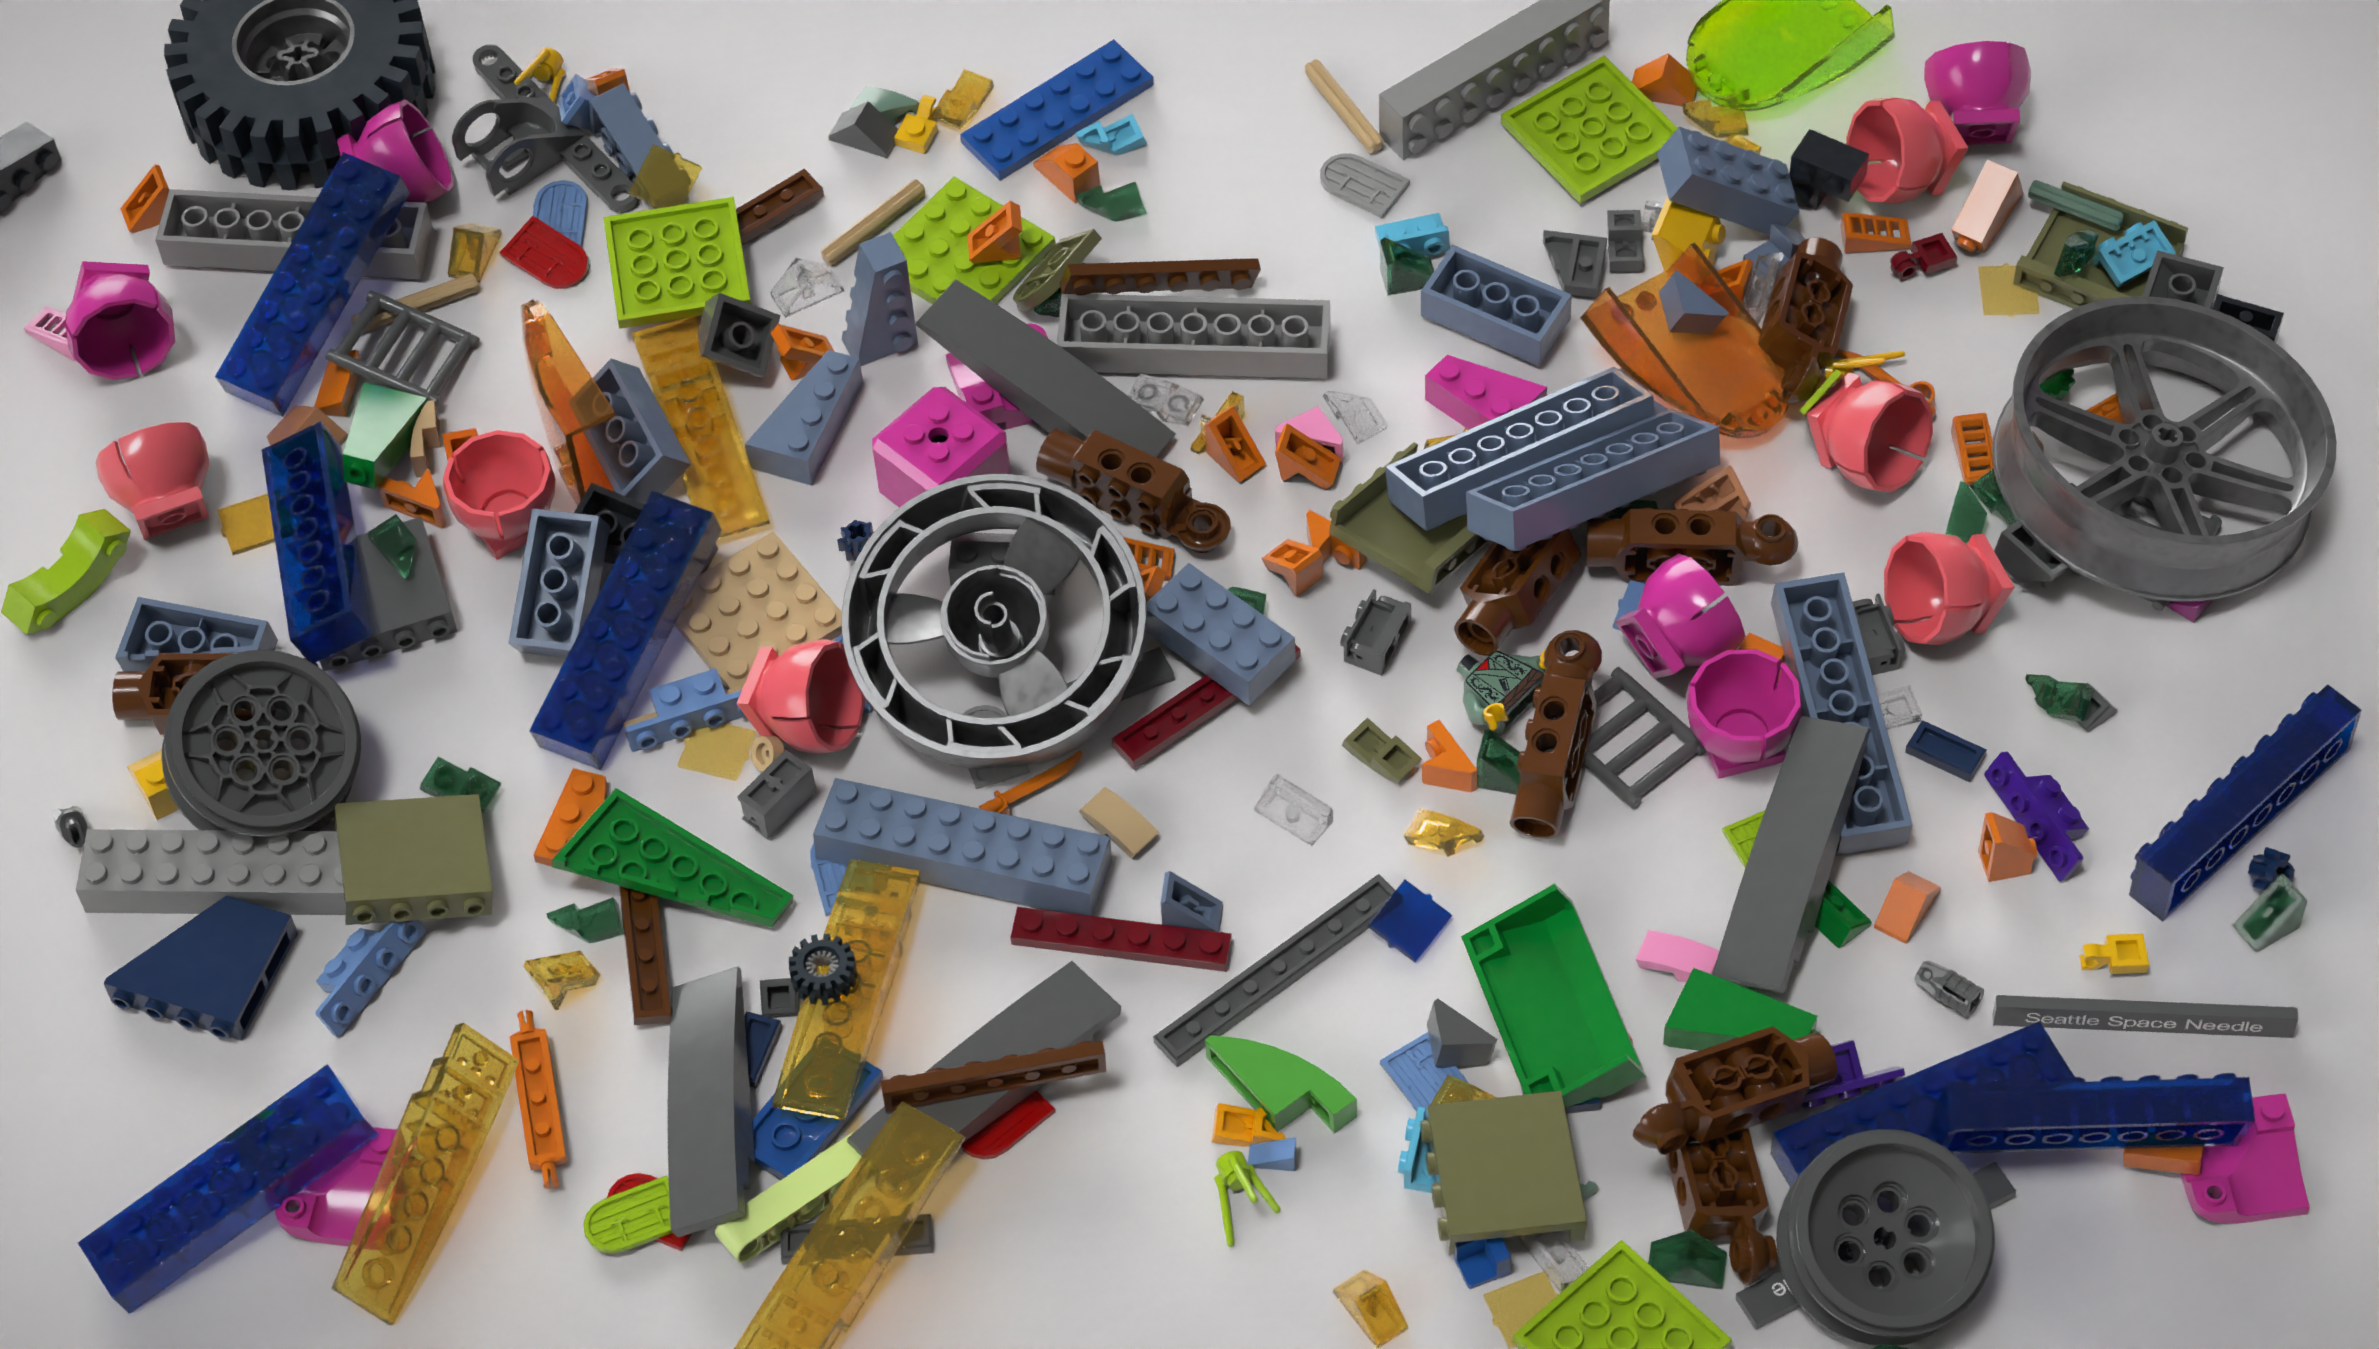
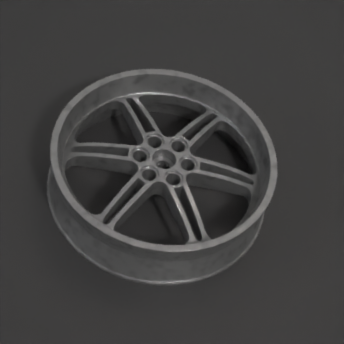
(2160, 455)

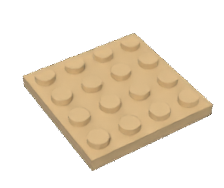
(753, 603)

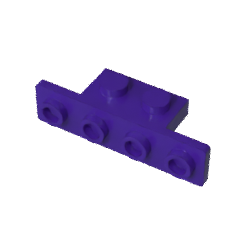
(2042, 810)
(1849, 1077)

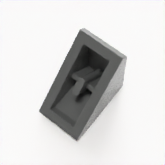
(865, 130)
(1457, 1039)

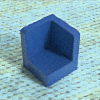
(1482, 1261)

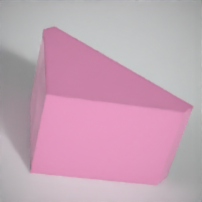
(1317, 427)

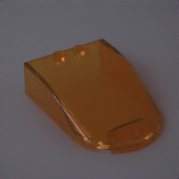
(1706, 376)
(564, 398)

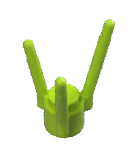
(1237, 1175)

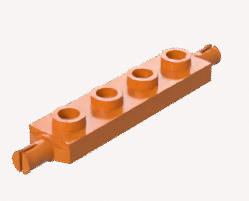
(538, 1099)

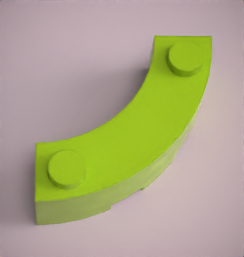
(85, 563)

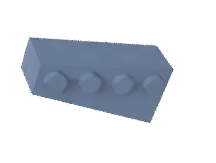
(624, 129)
(882, 304)
(807, 421)
(179, 628)

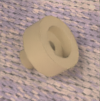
(766, 750)

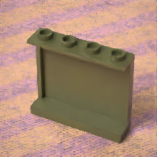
(2092, 282)
(1395, 541)
(413, 859)
(1503, 1168)

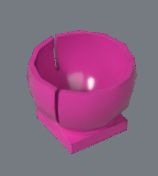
(1980, 88)
(417, 160)
(116, 311)
(1670, 623)
(1742, 710)

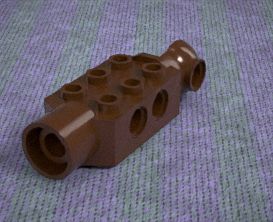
(1806, 317)
(1133, 488)
(1711, 538)
(1512, 589)
(153, 691)
(1557, 735)
(1736, 1087)
(1725, 1199)

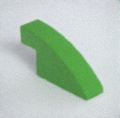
(1280, 1082)

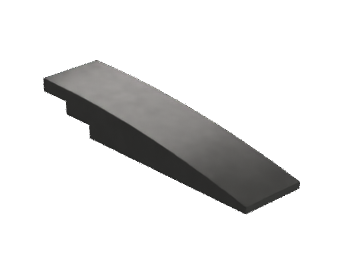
(1036, 372)
(1792, 855)
(1051, 1015)
(708, 1103)

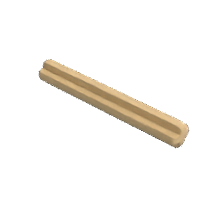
(1344, 106)
(873, 222)
(428, 299)

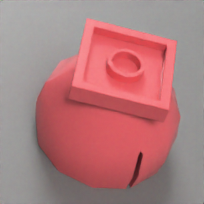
(1913, 143)
(1859, 425)
(165, 478)
(496, 484)
(1946, 583)
(801, 693)

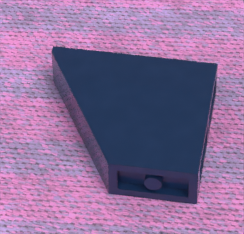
(209, 969)

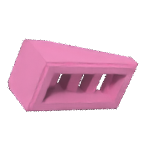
(55, 341)

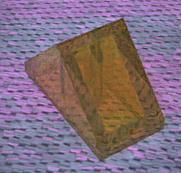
(472, 249)
(1372, 1307)

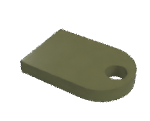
(1047, 275)

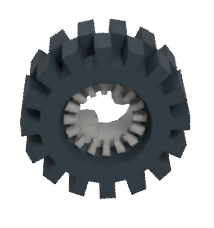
(819, 953)

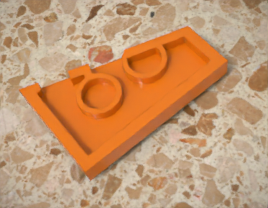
(577, 802)

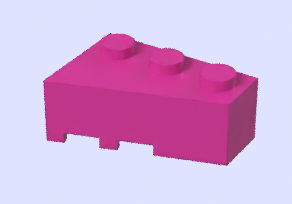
(1476, 393)

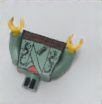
(1500, 688)

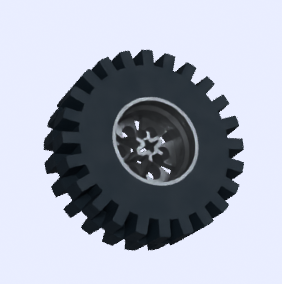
(269, 96)

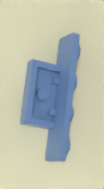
(684, 707)
(362, 969)

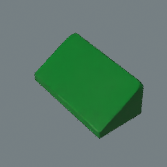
(1839, 917)

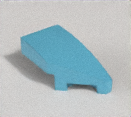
(1115, 138)

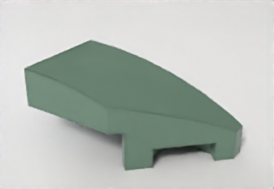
(887, 102)

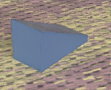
(1274, 1155)

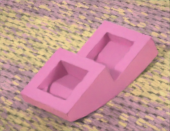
(1675, 955)

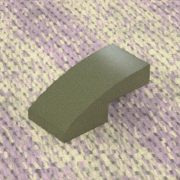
(1381, 753)

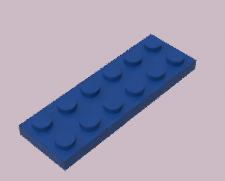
(1056, 109)

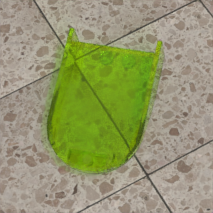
(1777, 50)

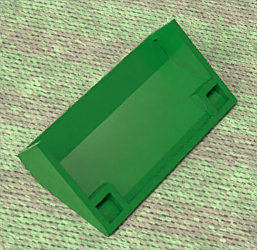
(1552, 1000)

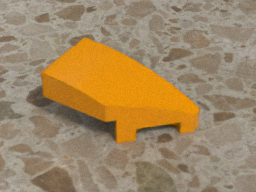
(1242, 1126)

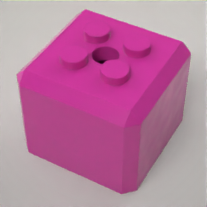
(911, 462)

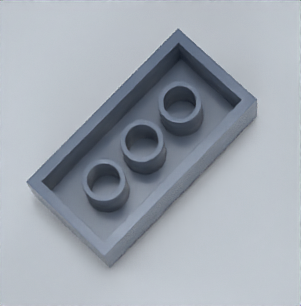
(1727, 181)
(1496, 305)
(638, 442)
(557, 581)
(1219, 634)

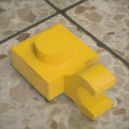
(919, 130)
(2120, 951)

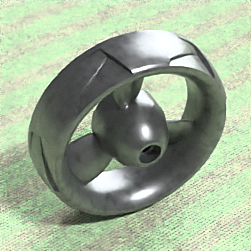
(995, 619)

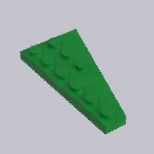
(653, 855)

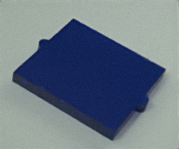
(1409, 920)

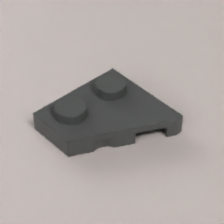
(1576, 261)

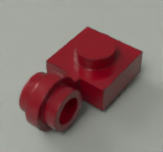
(1930, 253)

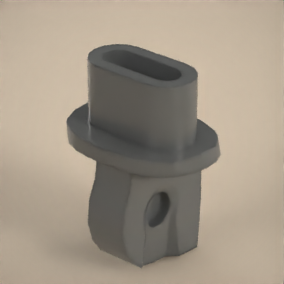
(71, 825)

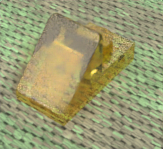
(561, 973)

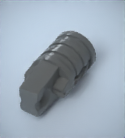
(1949, 987)

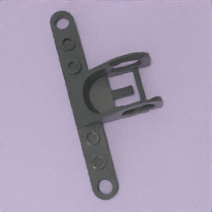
(538, 131)

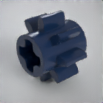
(854, 538)
(2268, 866)

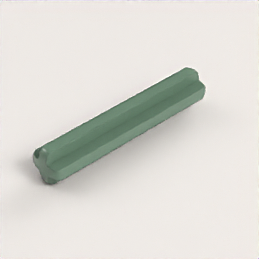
(2076, 205)

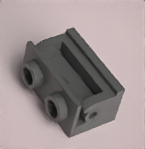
(1376, 632)
(1878, 635)
(777, 793)

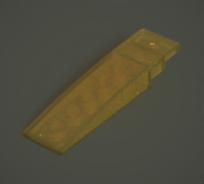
(703, 422)
(835, 1038)
(424, 1172)
(855, 1236)

